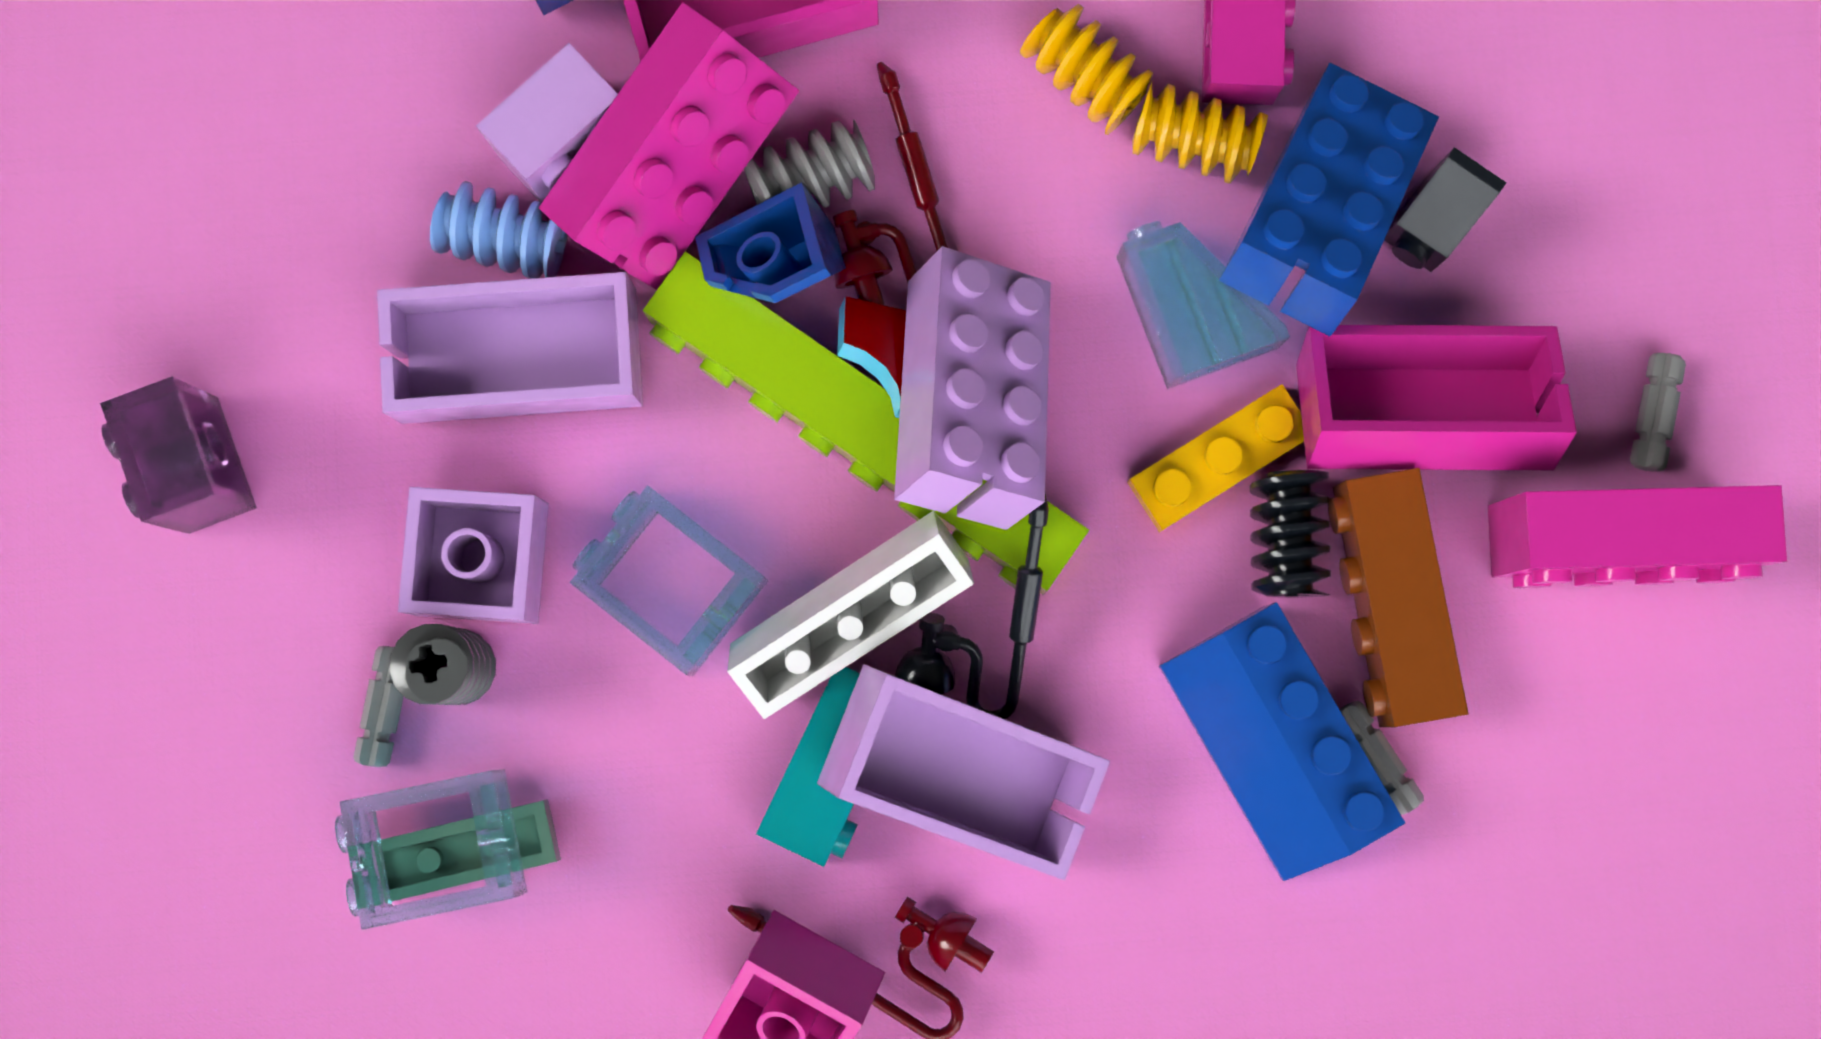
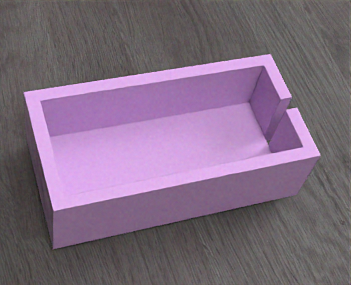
(510, 348)
(974, 390)
(961, 772)

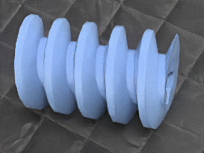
(497, 233)

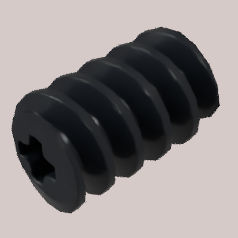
(1289, 534)

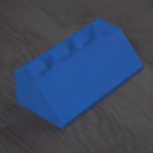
(1281, 743)

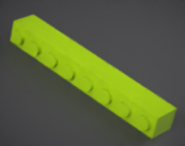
(829, 401)

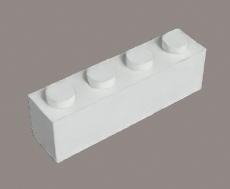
(849, 615)

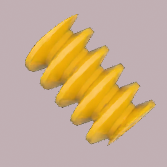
(1086, 65)
(1198, 132)

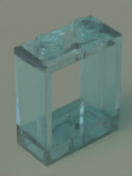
(600, 559)
(496, 834)

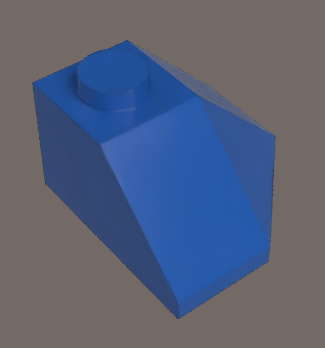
(772, 248)

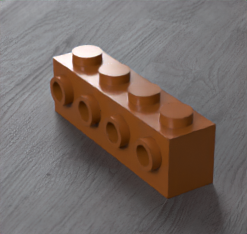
(1397, 599)

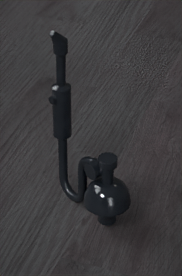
(934, 670)

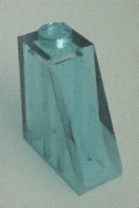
(1185, 309)

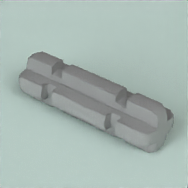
(1657, 412)
(379, 714)
(1383, 758)

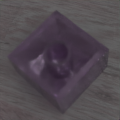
(176, 456)

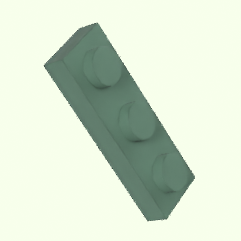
(451, 852)

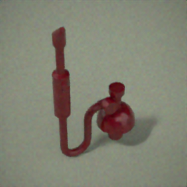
(864, 262)
(946, 940)

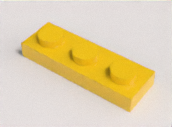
(1219, 458)

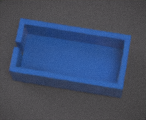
(1331, 198)

